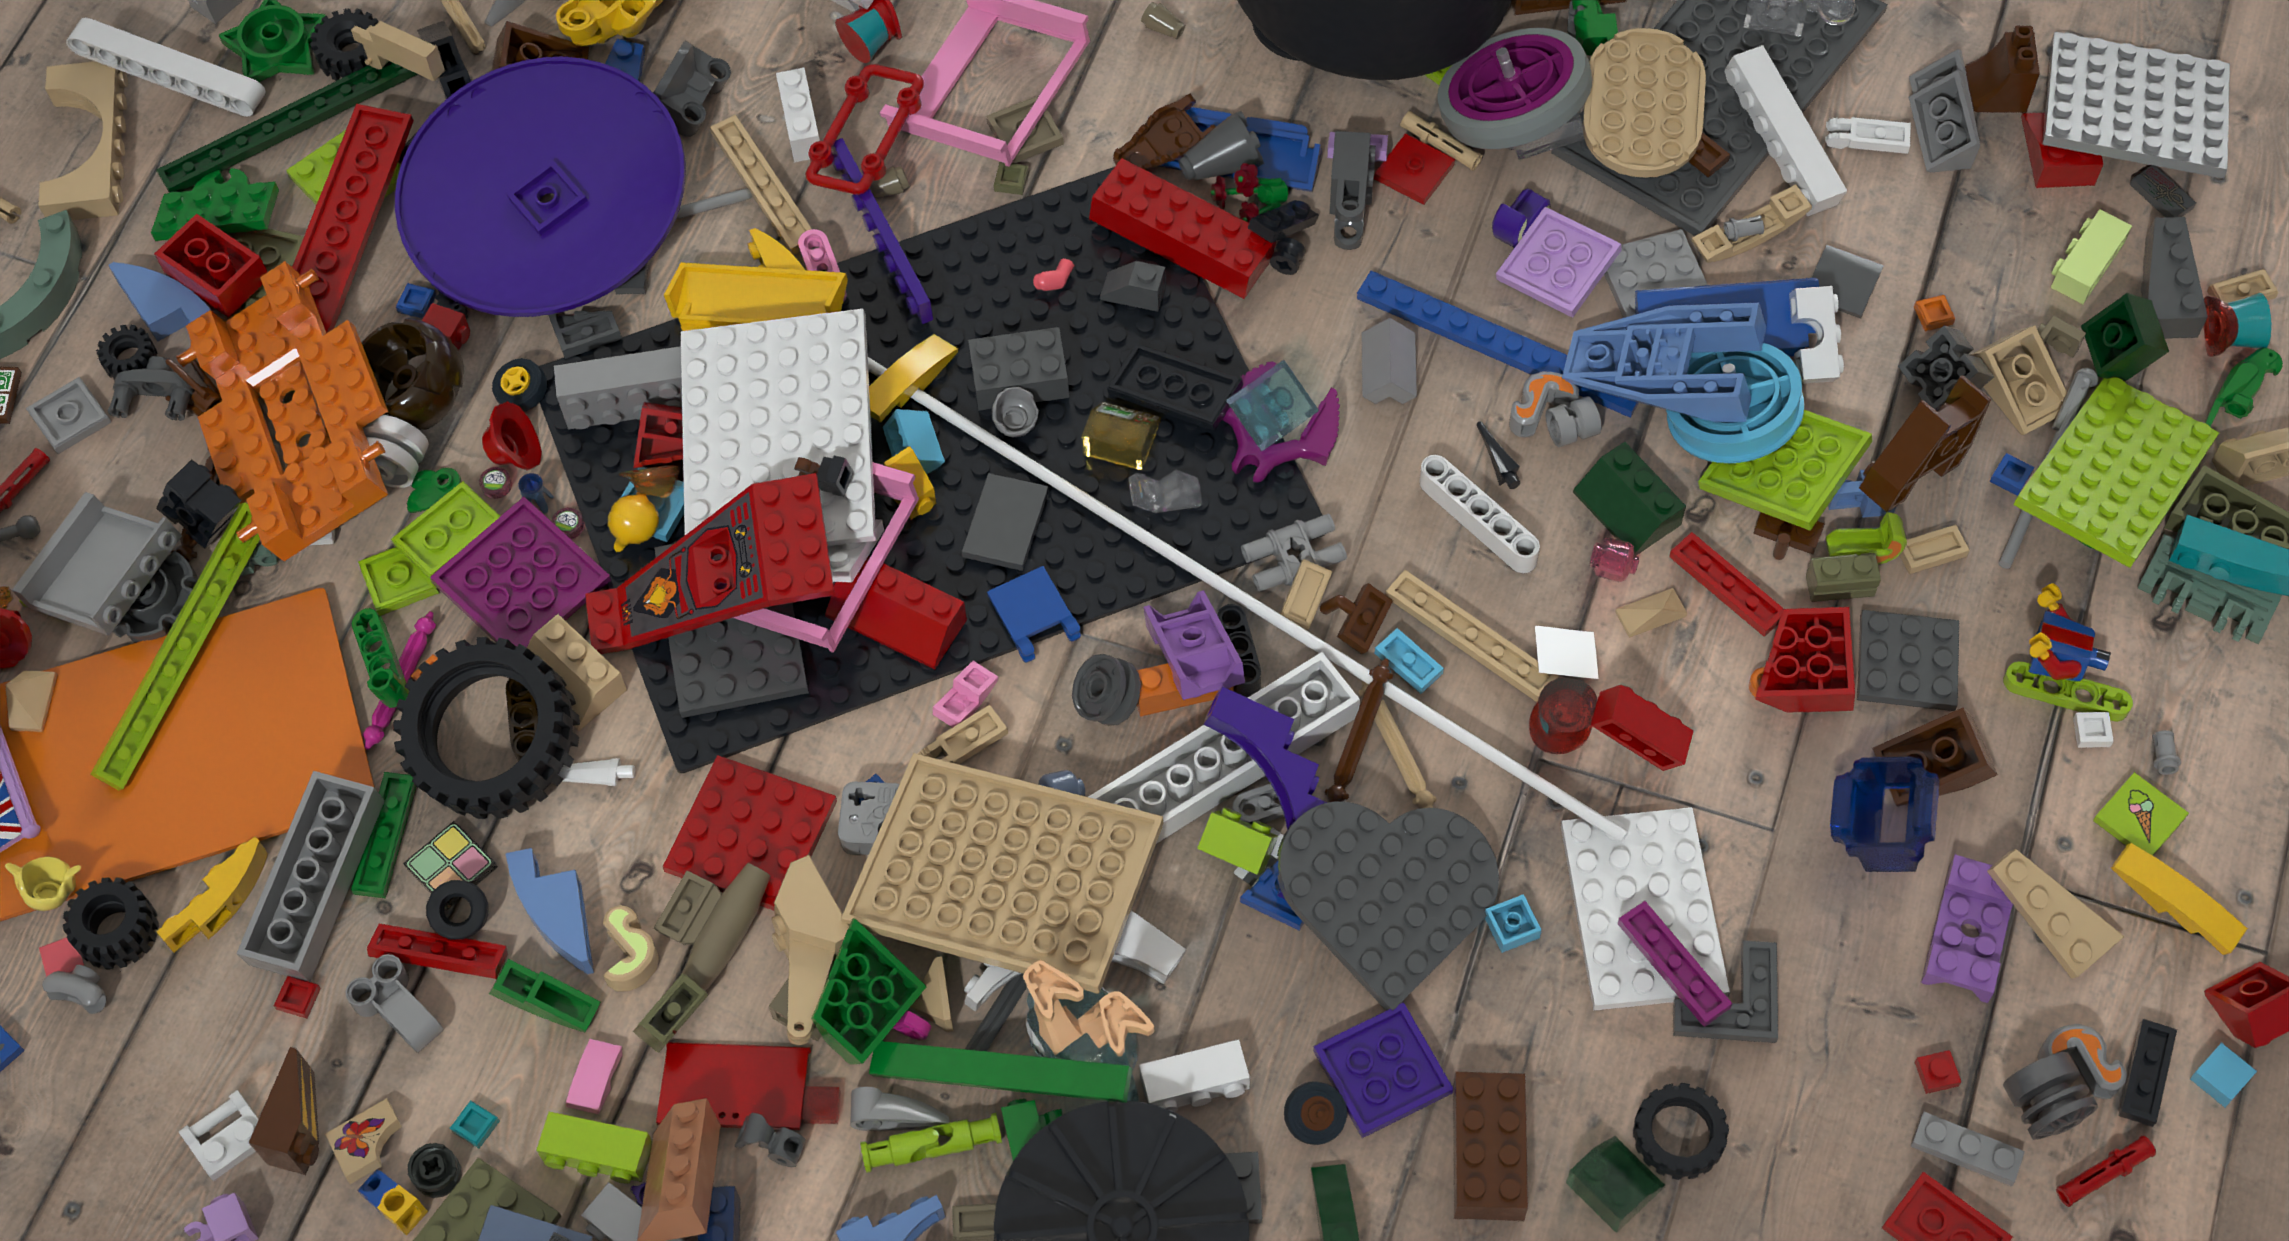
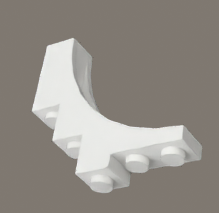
(1139, 947)

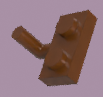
(1788, 535)
(1363, 616)

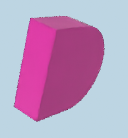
(913, 1026)

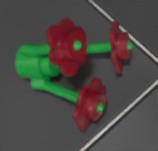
(1270, 192)

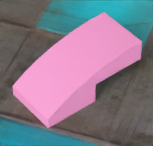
(966, 696)
(593, 1076)

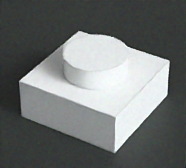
(2093, 729)

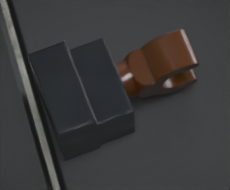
(832, 474)

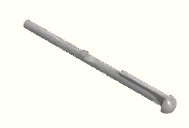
(2071, 405)

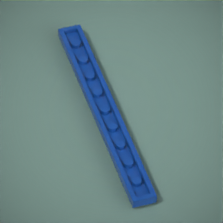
(1475, 333)

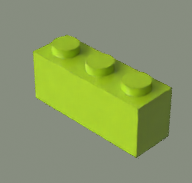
(594, 1148)

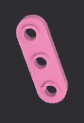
(819, 258)

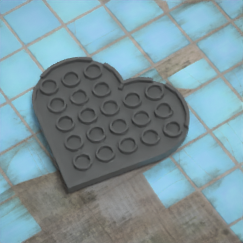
(1386, 892)

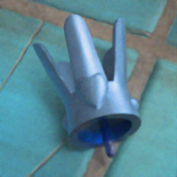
(532, 488)

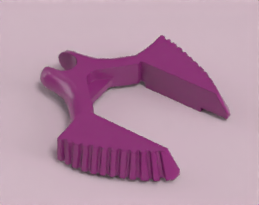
(1315, 441)

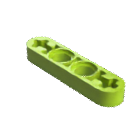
(2066, 696)

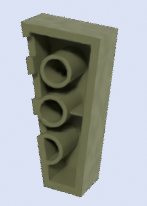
(2233, 507)

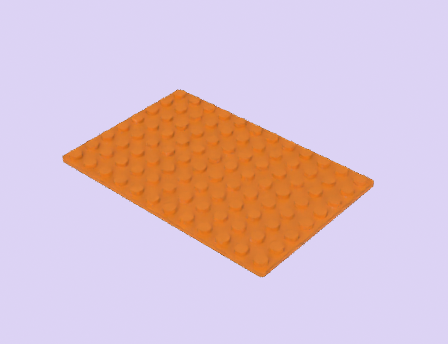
(223, 764)

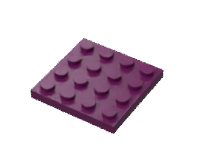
(519, 575)

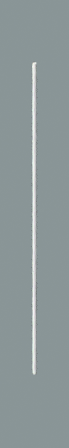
(1264, 612)

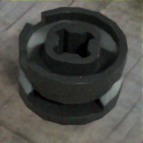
(434, 1170)

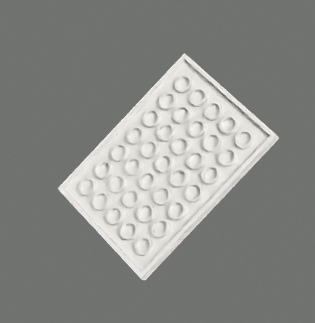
(774, 395)

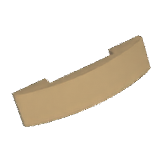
(1777, 216)

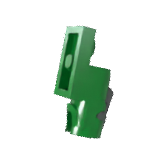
(1590, 25)

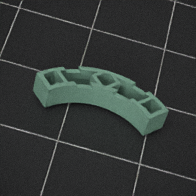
(47, 287)

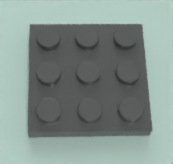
(1908, 660)

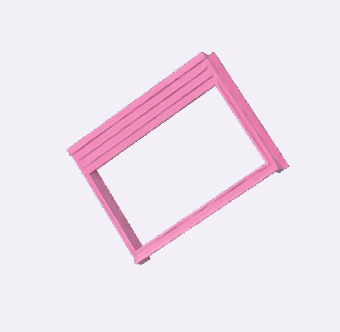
(960, 49)
(886, 482)

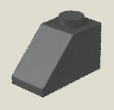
(1135, 285)

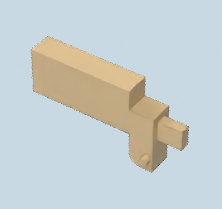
(388, 43)

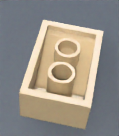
(2024, 379)

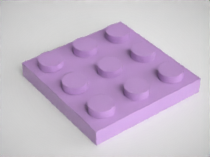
(1558, 262)

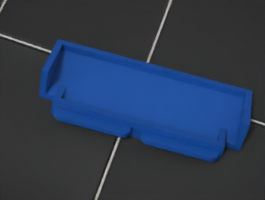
(1282, 148)
(1771, 296)

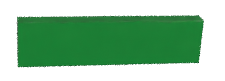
(382, 849)

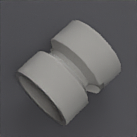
(1573, 421)

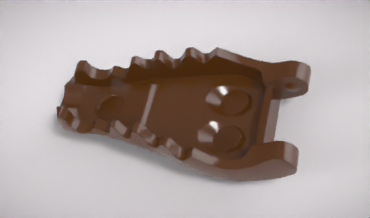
(1163, 137)

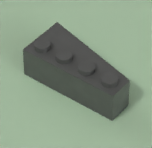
(2173, 279)

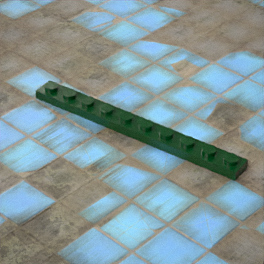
(281, 125)

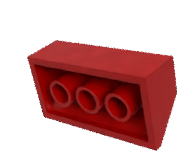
(903, 614)

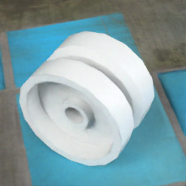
(403, 449)

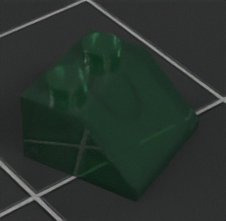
(1614, 1183)

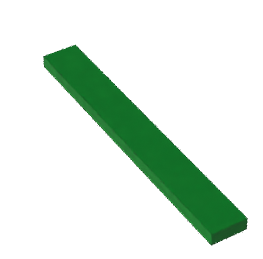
(1002, 1071)

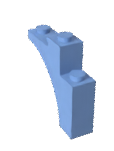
(894, 1226)

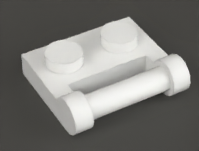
(230, 1144)

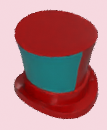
(868, 29)

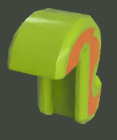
(1885, 541)

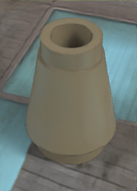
(1162, 20)
(892, 183)

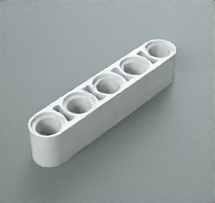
(1482, 526)

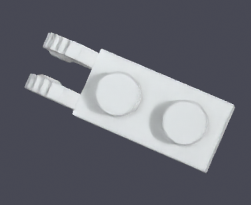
(1868, 134)

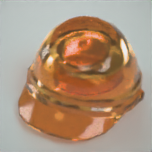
(654, 481)

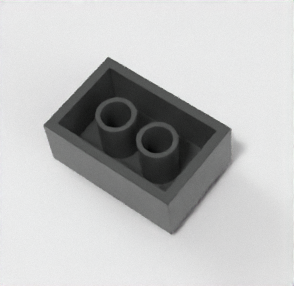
(1019, 360)

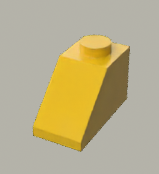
(908, 462)

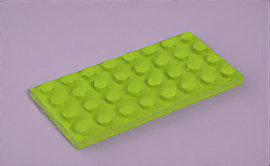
(2117, 470)

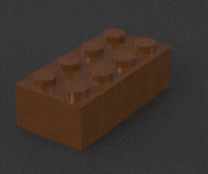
(1490, 1146)

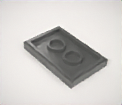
(1005, 521)

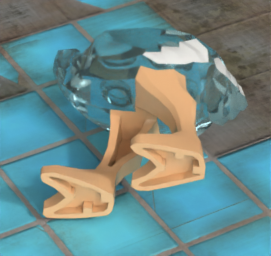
(1080, 1023)

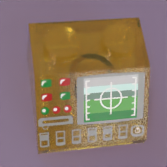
(1119, 435)

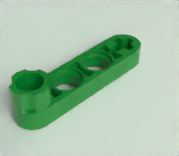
(383, 683)

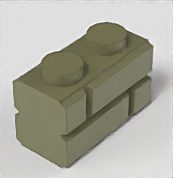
(1843, 577)
(670, 1013)

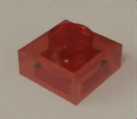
(821, 1105)

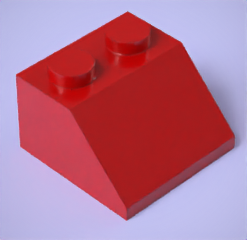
(2253, 1004)

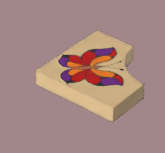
(361, 1140)

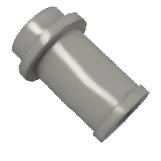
(1744, 227)
(2165, 751)

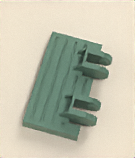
(2209, 595)

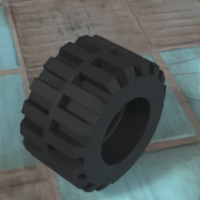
(97, 904)

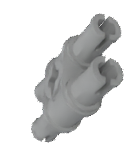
(1298, 537)

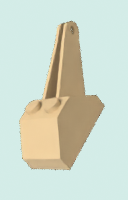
(810, 935)

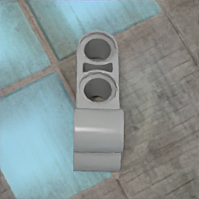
(394, 1003)

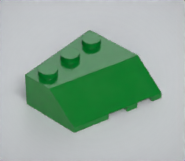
(863, 995)

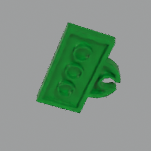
(227, 205)

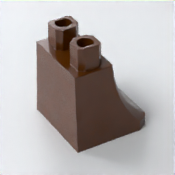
(2006, 74)

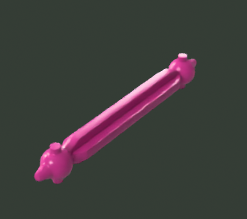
(408, 663)

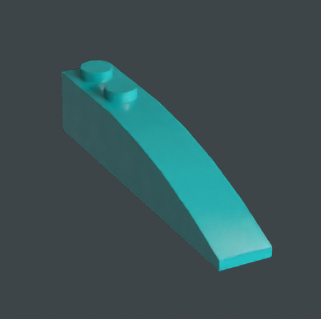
(2231, 556)

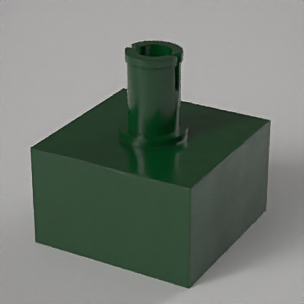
(2125, 337)

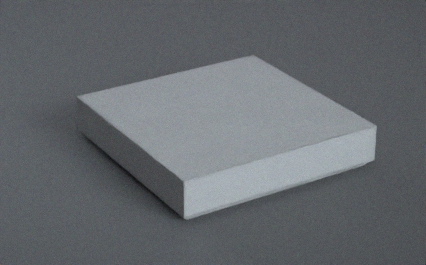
(68, 415)

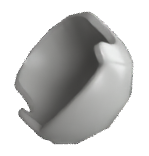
(1014, 412)

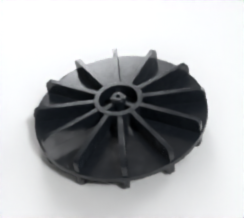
(1121, 1178)

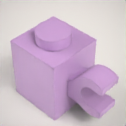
(226, 1221)

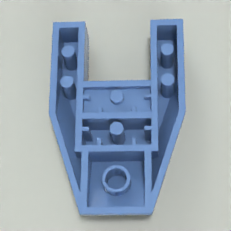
(1650, 355)

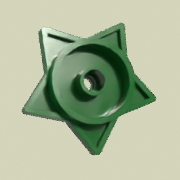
(273, 41)

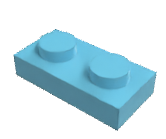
(1409, 661)

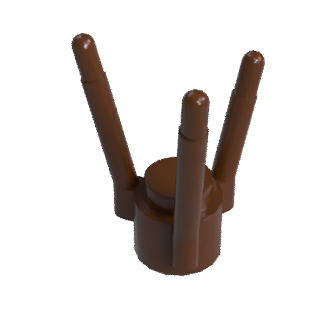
(203, 397)

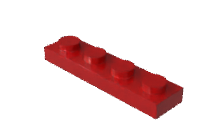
(1727, 584)
(438, 952)

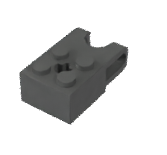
(1351, 184)

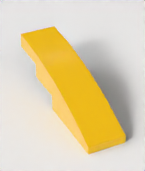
(908, 374)
(2183, 900)

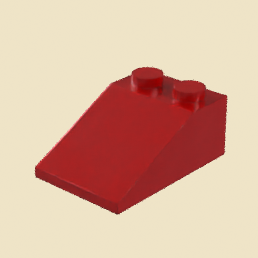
(2056, 165)

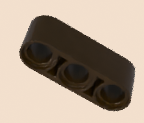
(519, 709)

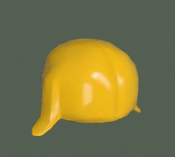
(632, 520)

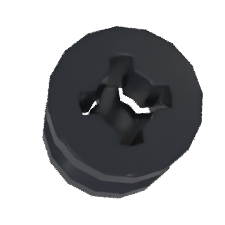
(1287, 256)

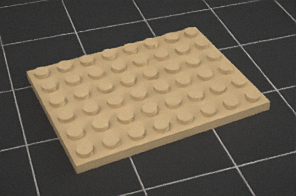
(1004, 871)

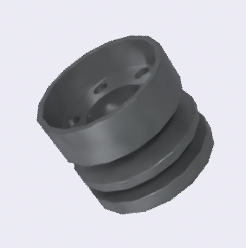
(2047, 1089)

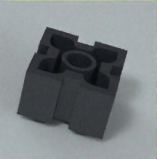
(198, 503)

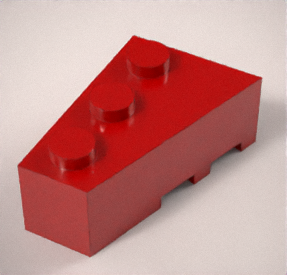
(659, 435)

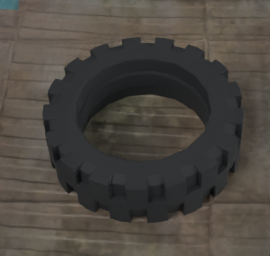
(1695, 1100)

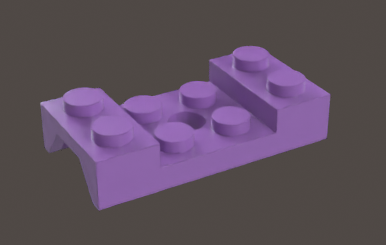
(1201, 663)
(1972, 899)

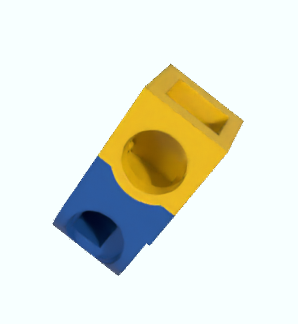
(393, 1201)

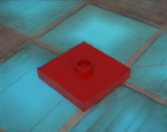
(1414, 169)

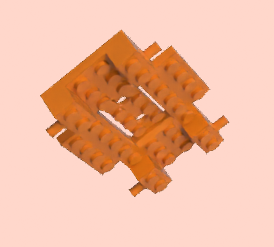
(277, 350)

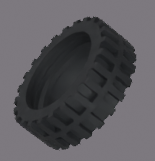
(437, 689)

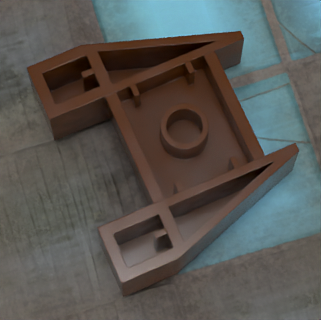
(1926, 443)

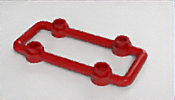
(872, 164)

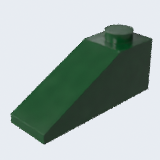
(1334, 1203)

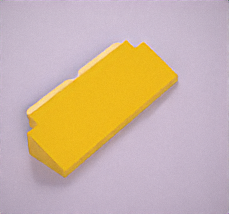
(735, 295)

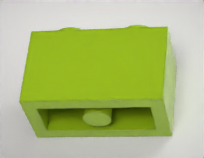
(1238, 841)

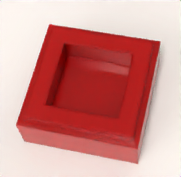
(297, 997)

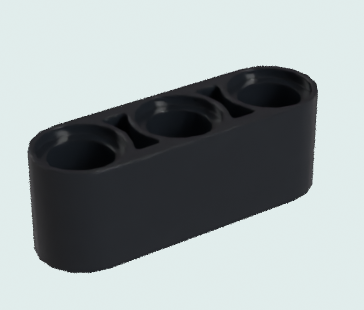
(1242, 639)

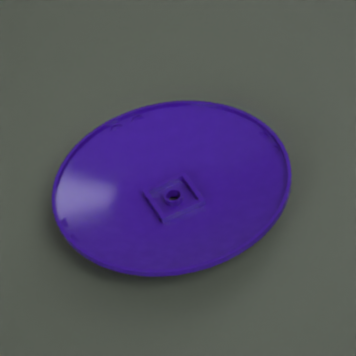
(527, 131)

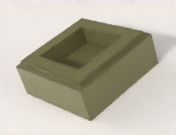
(1011, 178)

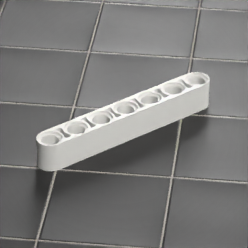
(166, 67)

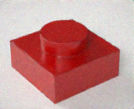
(1937, 1071)

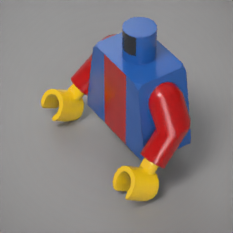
(2061, 644)

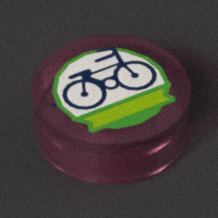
(495, 482)
(569, 522)

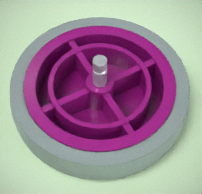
(1515, 88)

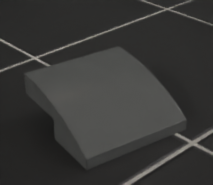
(1851, 278)

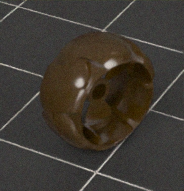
(423, 392)

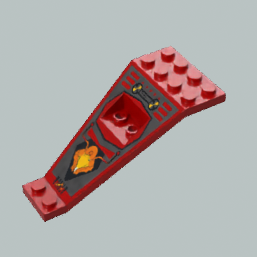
(771, 557)

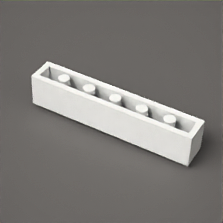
(1784, 128)

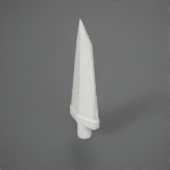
(597, 772)

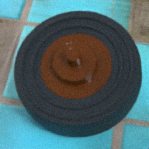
(1315, 1113)

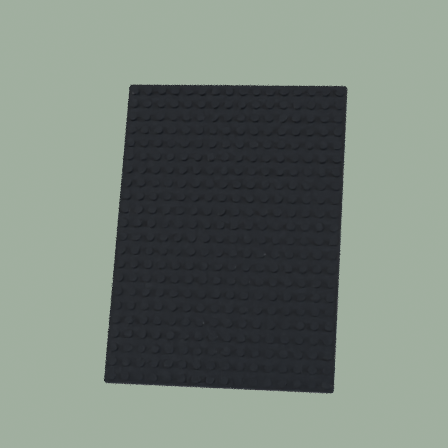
(979, 288)

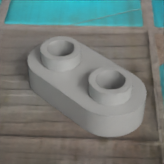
(1261, 802)

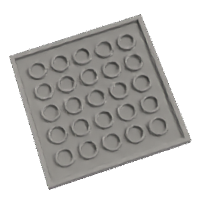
(2138, 104)

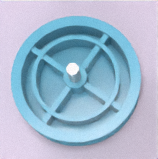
(1773, 411)

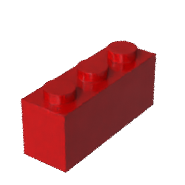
(1642, 727)

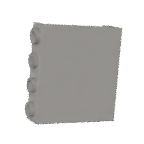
(95, 565)

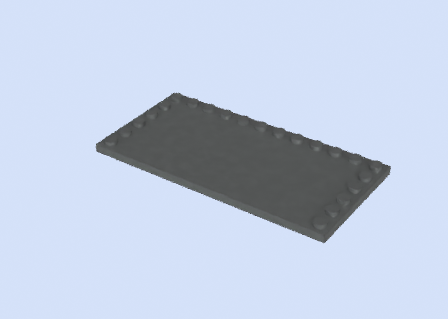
(1718, 34)

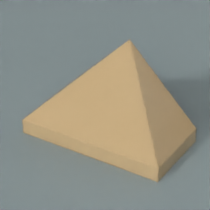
(1651, 612)
(29, 700)
(934, 1000)

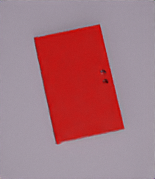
(737, 1081)

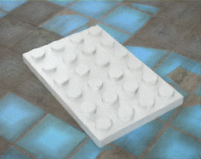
(1609, 878)

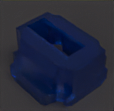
(1859, 812)

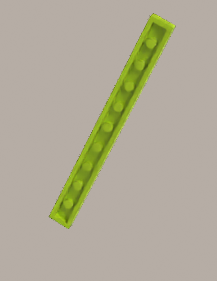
(176, 654)

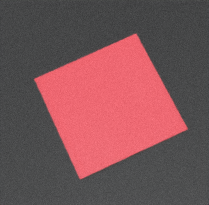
(60, 957)

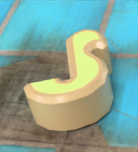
(638, 946)

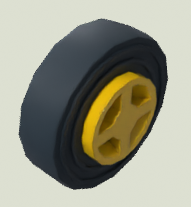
(524, 374)

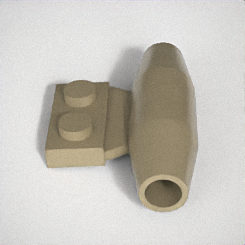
(712, 919)

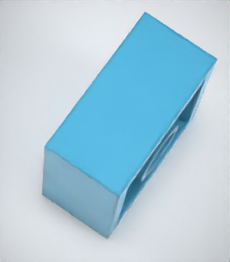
(1512, 923)
(2223, 1075)

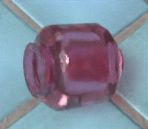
(1614, 559)

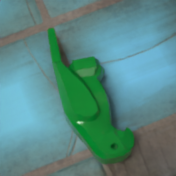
(2244, 383)

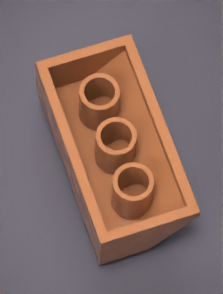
(680, 1173)

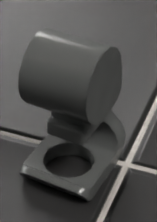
(783, 1146)

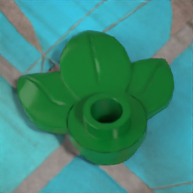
(429, 488)

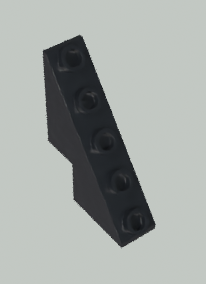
(455, 72)

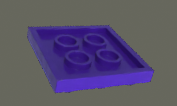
(1383, 1070)

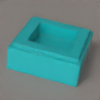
(474, 1124)

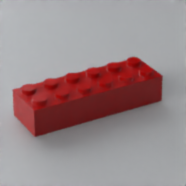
(1181, 228)

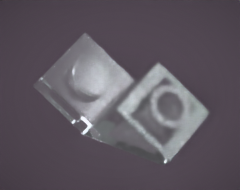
(1169, 494)

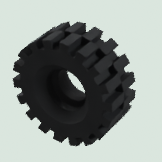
(335, 35)

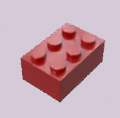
(212, 265)

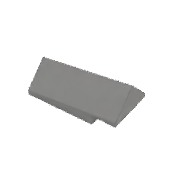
(1944, 114)

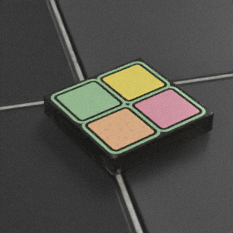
(450, 857)

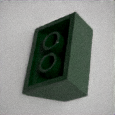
(1630, 499)

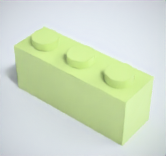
(2090, 256)

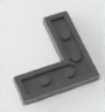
(1756, 1015)

